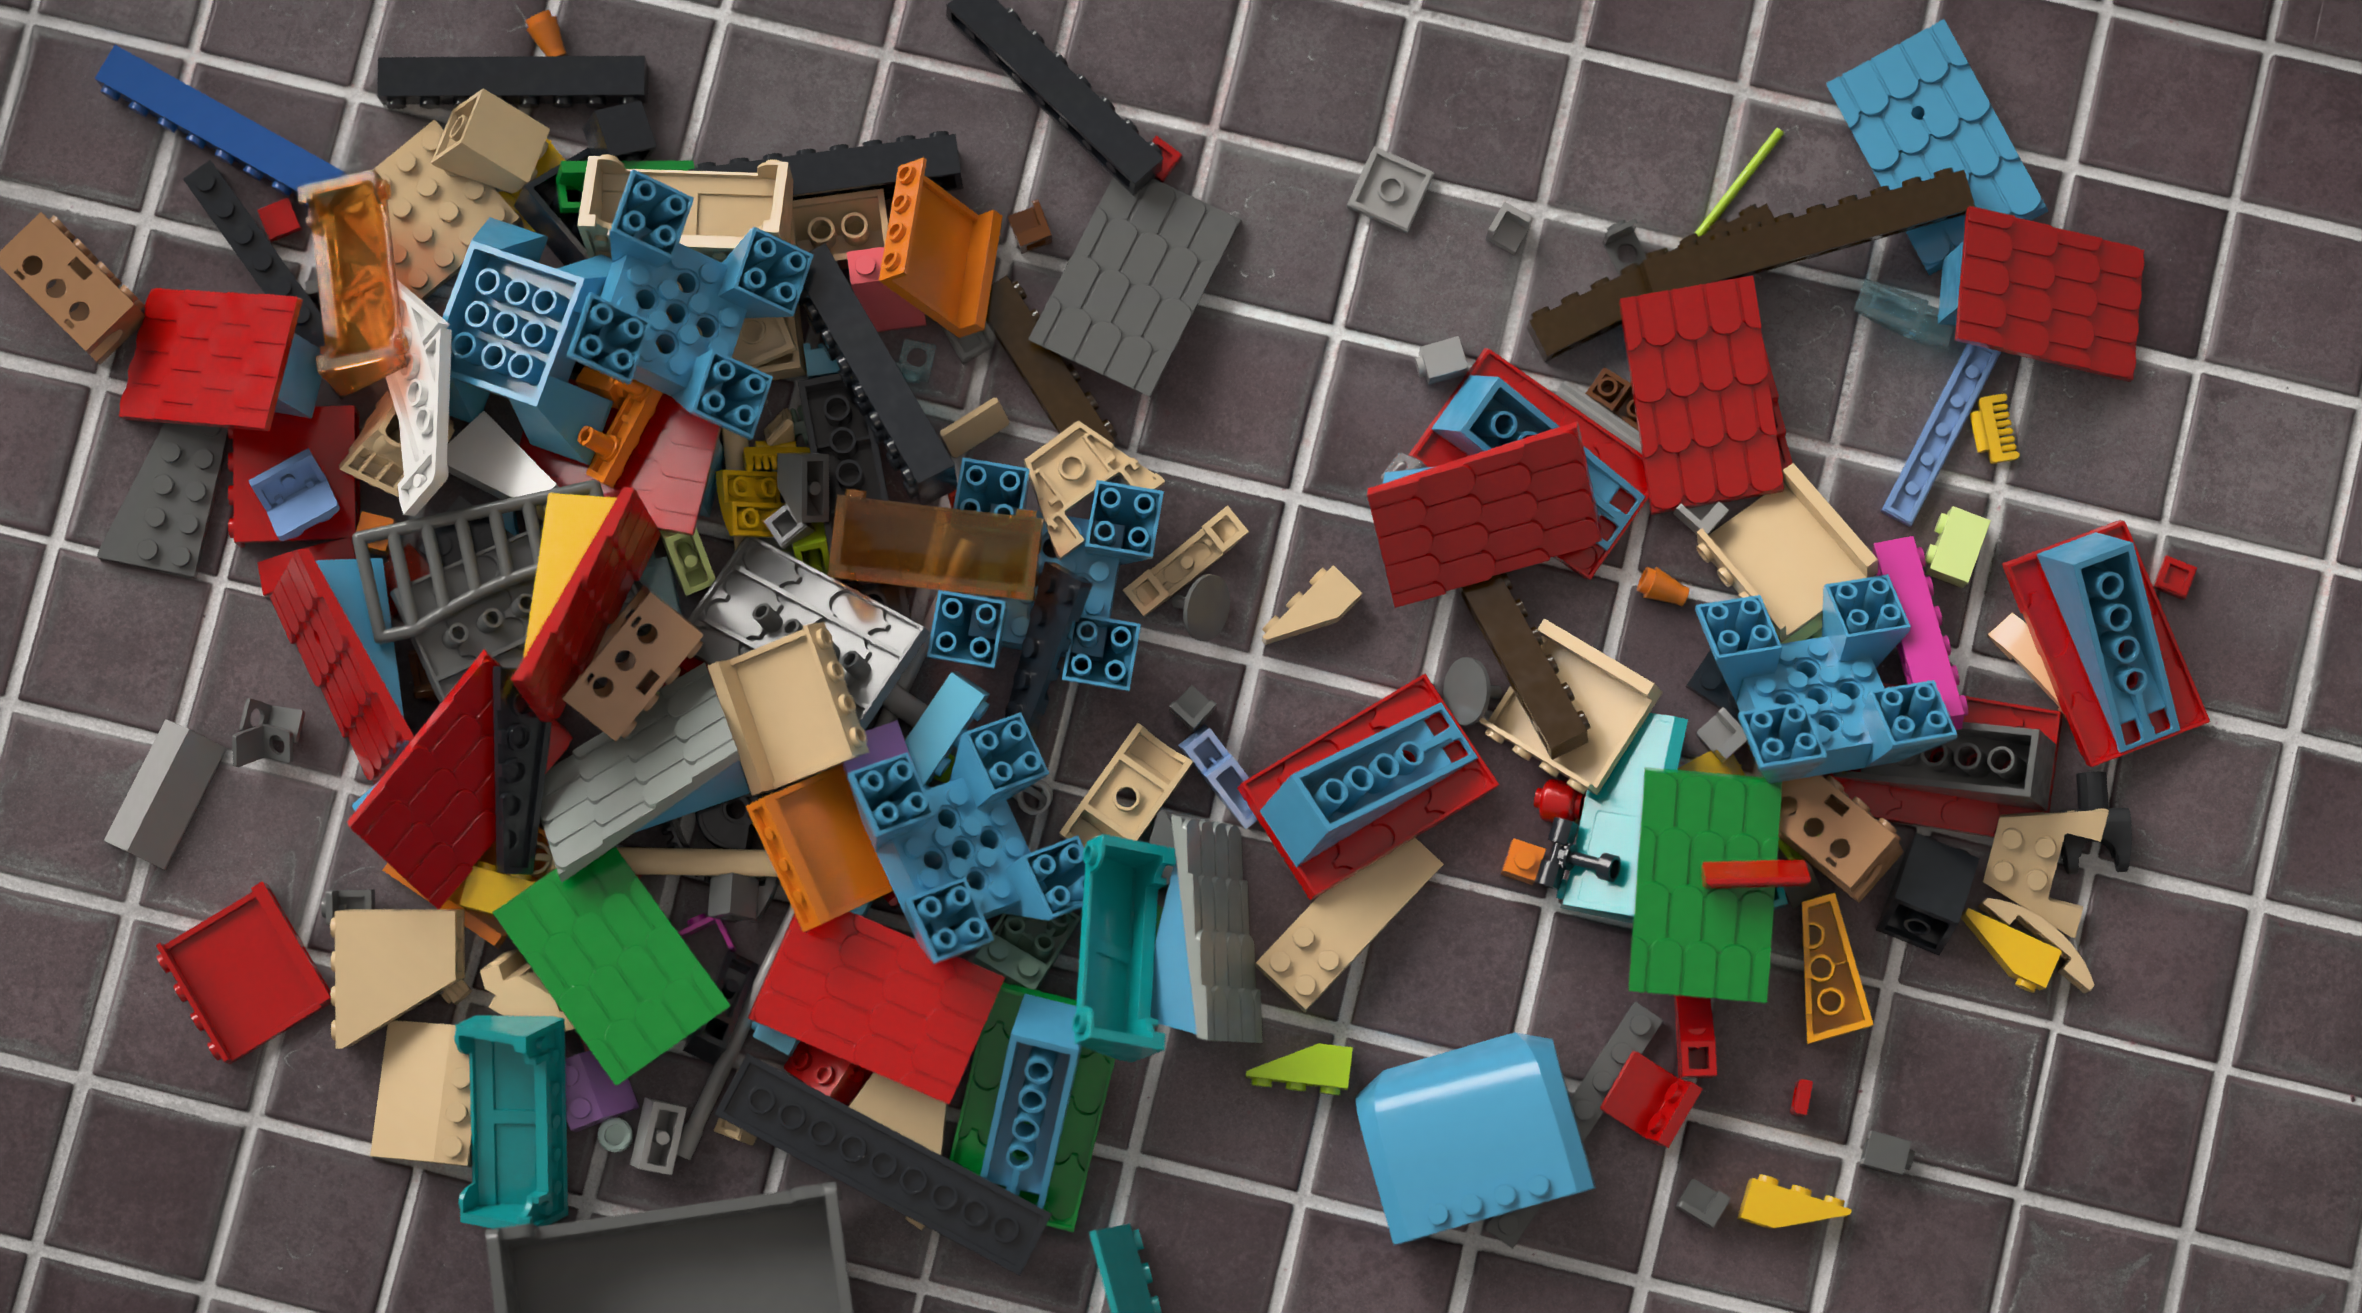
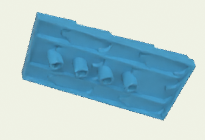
(1926, 113)

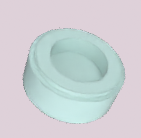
(615, 1135)

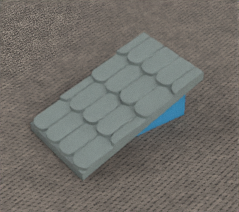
(664, 769)
(1203, 940)

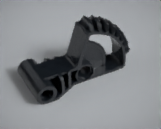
(720, 826)

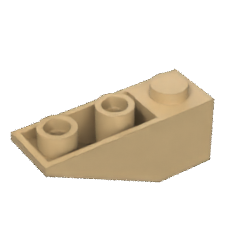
(1320, 606)

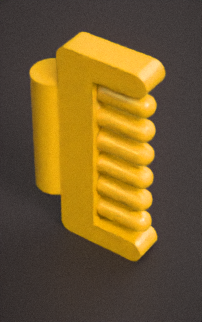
(1986, 431)
(764, 453)

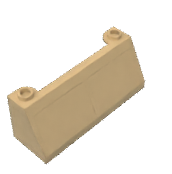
(720, 214)

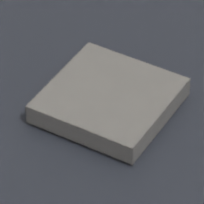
(1390, 190)

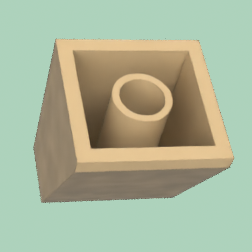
(491, 143)

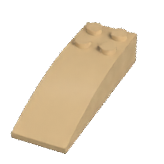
(1345, 923)

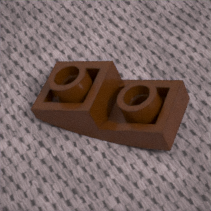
(1615, 395)

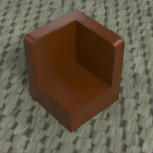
(1030, 228)

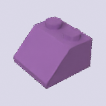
(592, 1094)

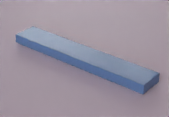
(1939, 433)

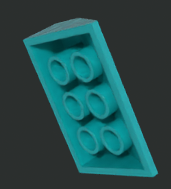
(1121, 1270)

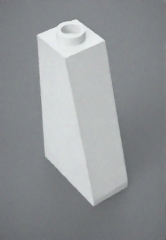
(495, 462)

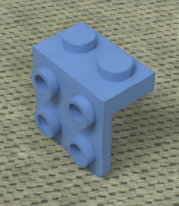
(295, 495)

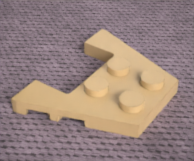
(1067, 473)
(2027, 856)

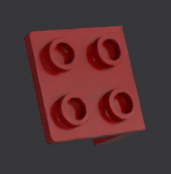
(827, 1073)
(1650, 1100)

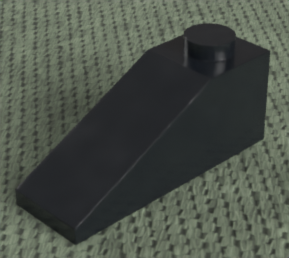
(734, 982)

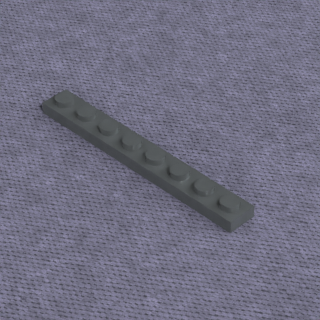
(1631, 1035)

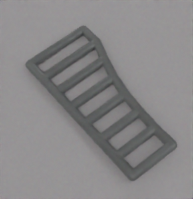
(477, 590)

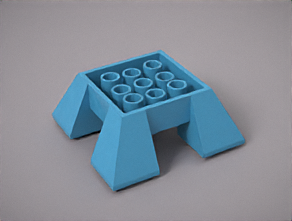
(506, 288)
(698, 371)
(1118, 533)
(1820, 699)
(962, 877)

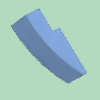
(1219, 771)

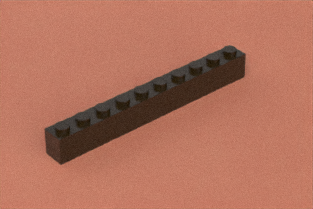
(1811, 234)

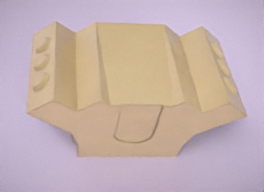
(377, 450)
(518, 989)

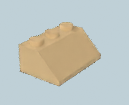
(842, 222)

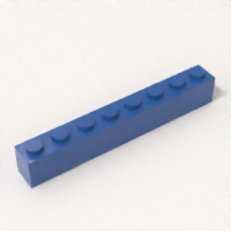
(210, 124)

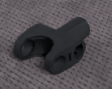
(2117, 834)

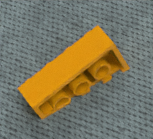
(1832, 980)

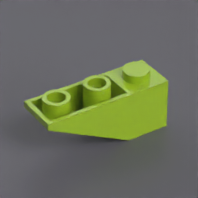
(1314, 1066)

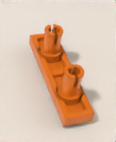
(624, 433)

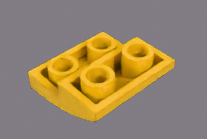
(747, 501)

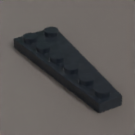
(1057, 604)
(520, 772)

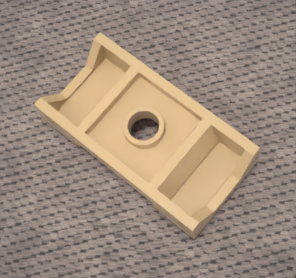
(1139, 765)

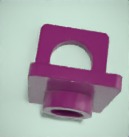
(701, 922)

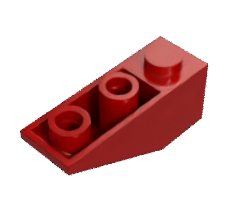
(1695, 1037)

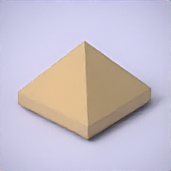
(780, 429)

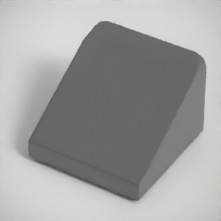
(786, 528)
(1799, 894)

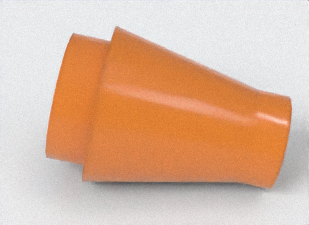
(546, 33)
(1660, 586)

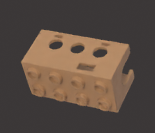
(105, 312)
(650, 664)
(1845, 825)

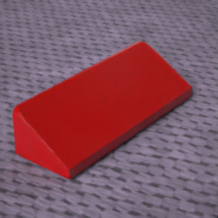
(1755, 874)

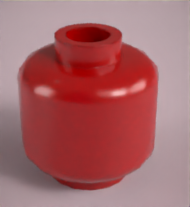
(1558, 801)

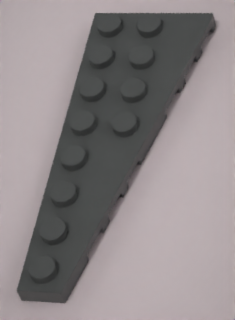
(170, 502)

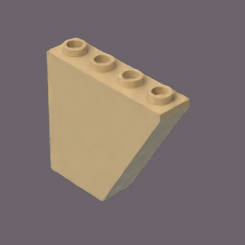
(390, 965)
(905, 1112)

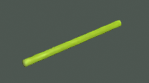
(1740, 182)

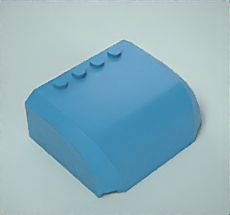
(1472, 1135)

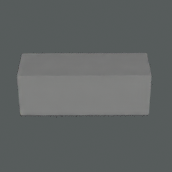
(165, 794)

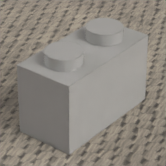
(658, 1136)

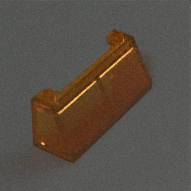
(355, 280)
(936, 547)

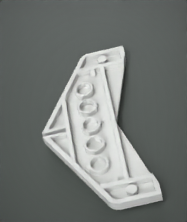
(422, 402)

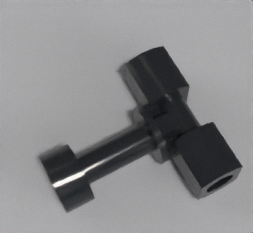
(1565, 856)

